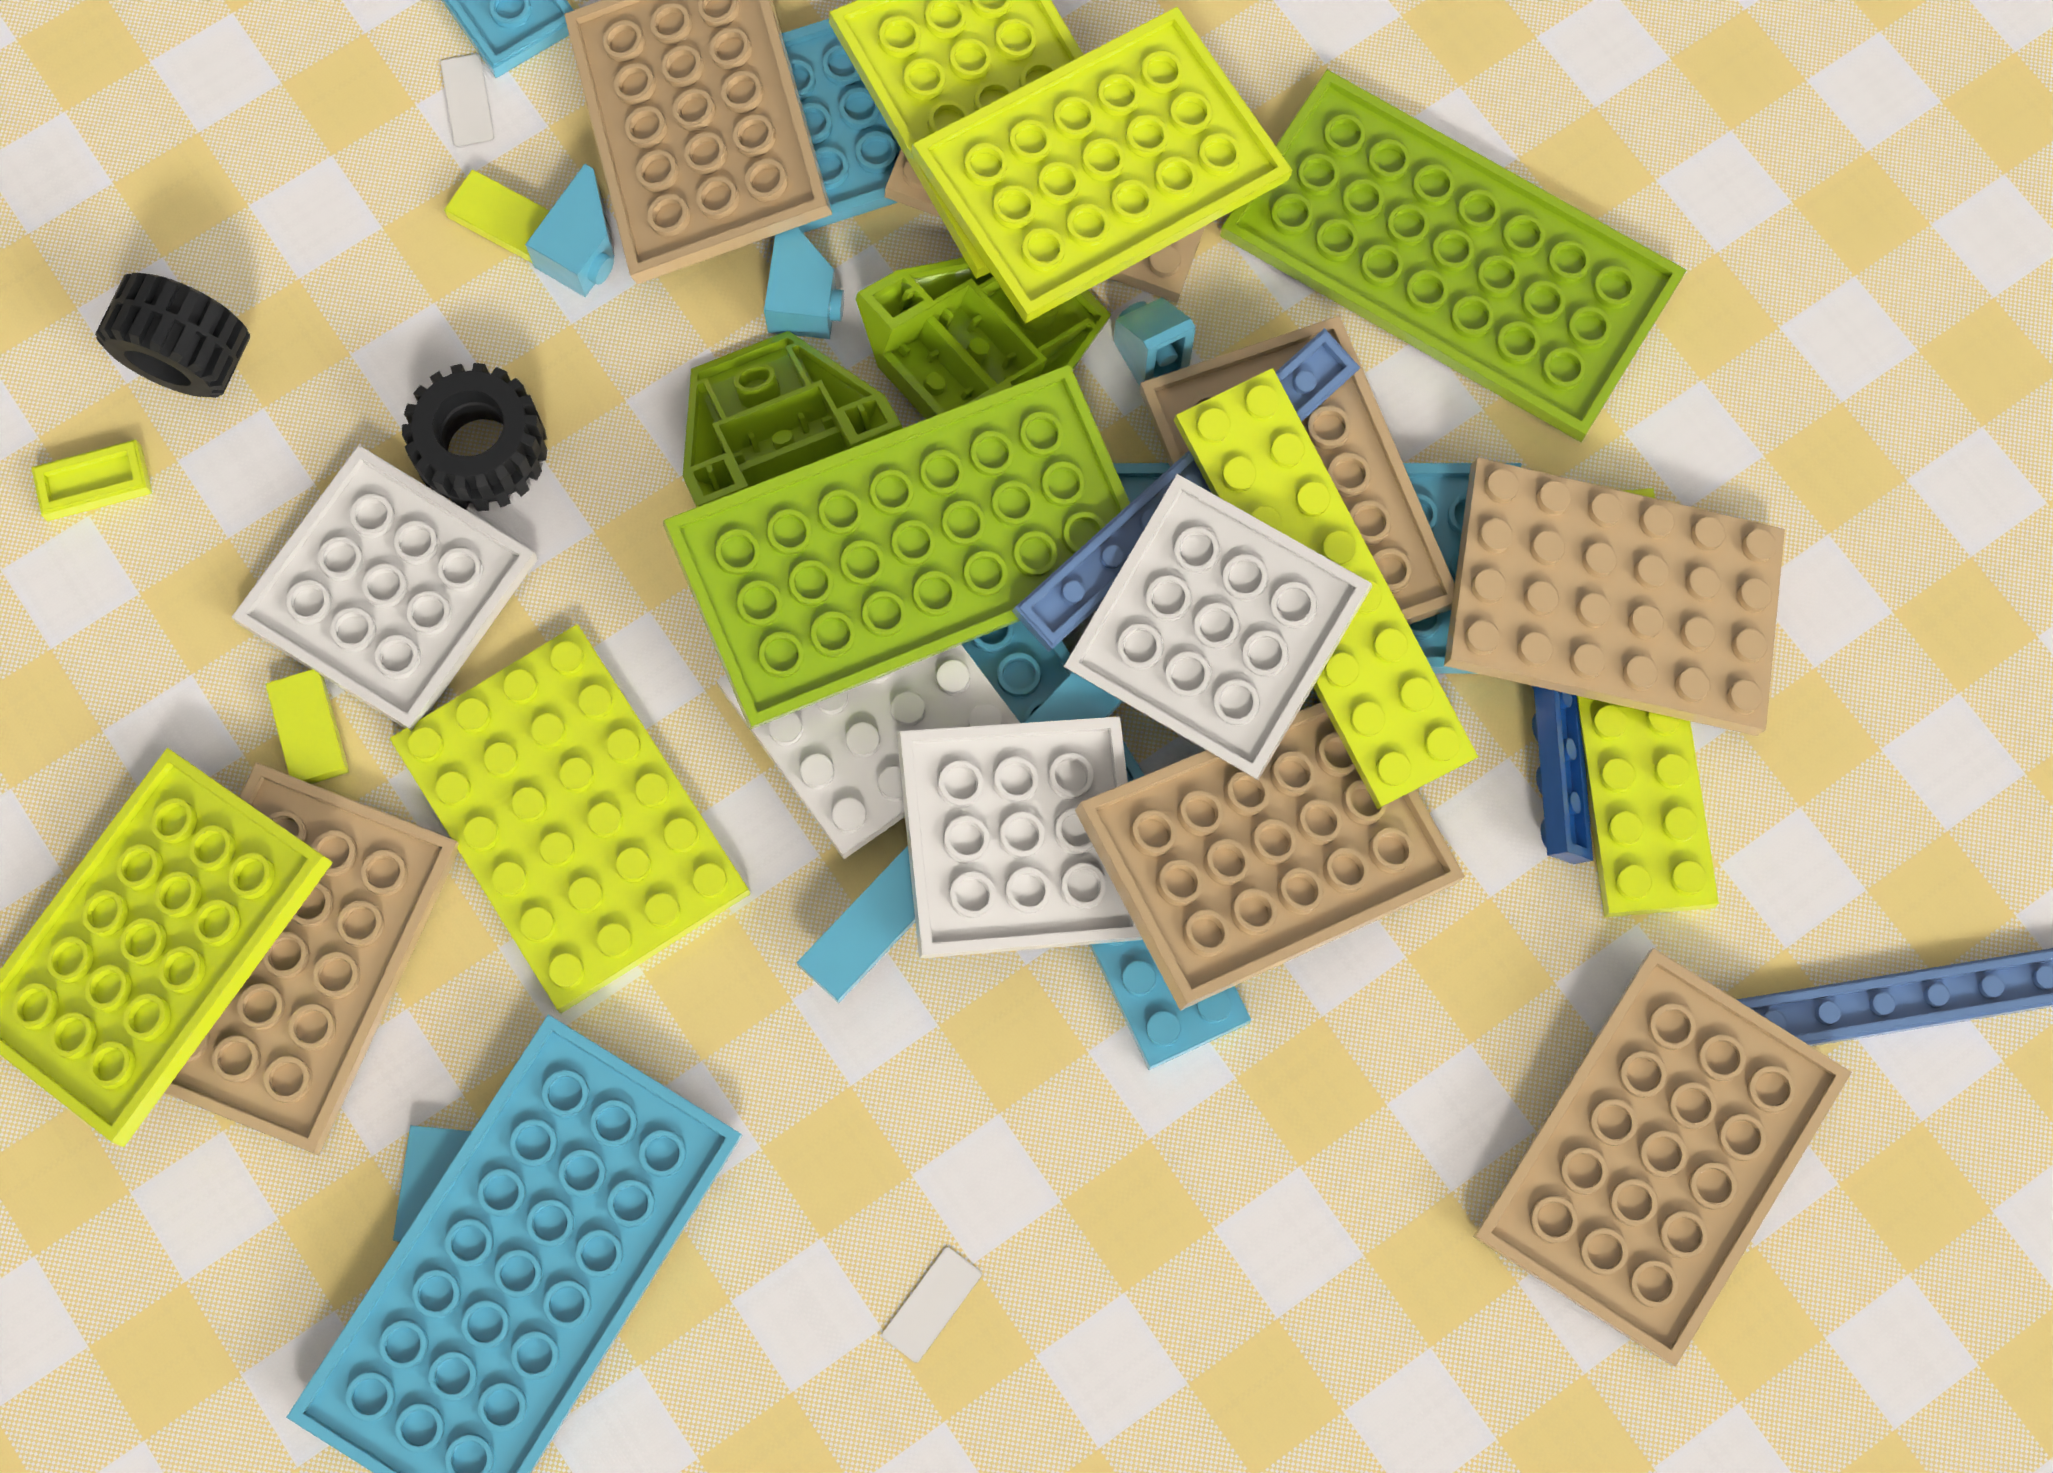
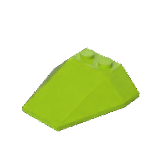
(961, 338)
(772, 414)

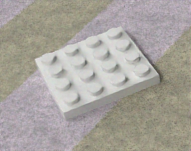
(385, 588)
(1218, 626)
(845, 748)
(1000, 839)

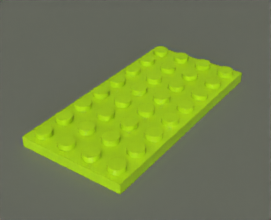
(1456, 255)
(896, 544)

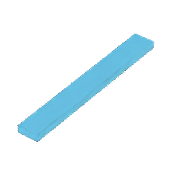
(887, 905)

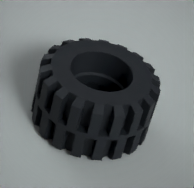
(173, 335)
(467, 398)

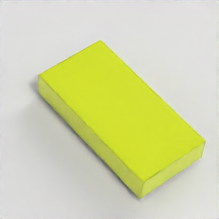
(496, 213)
(91, 480)
(307, 727)

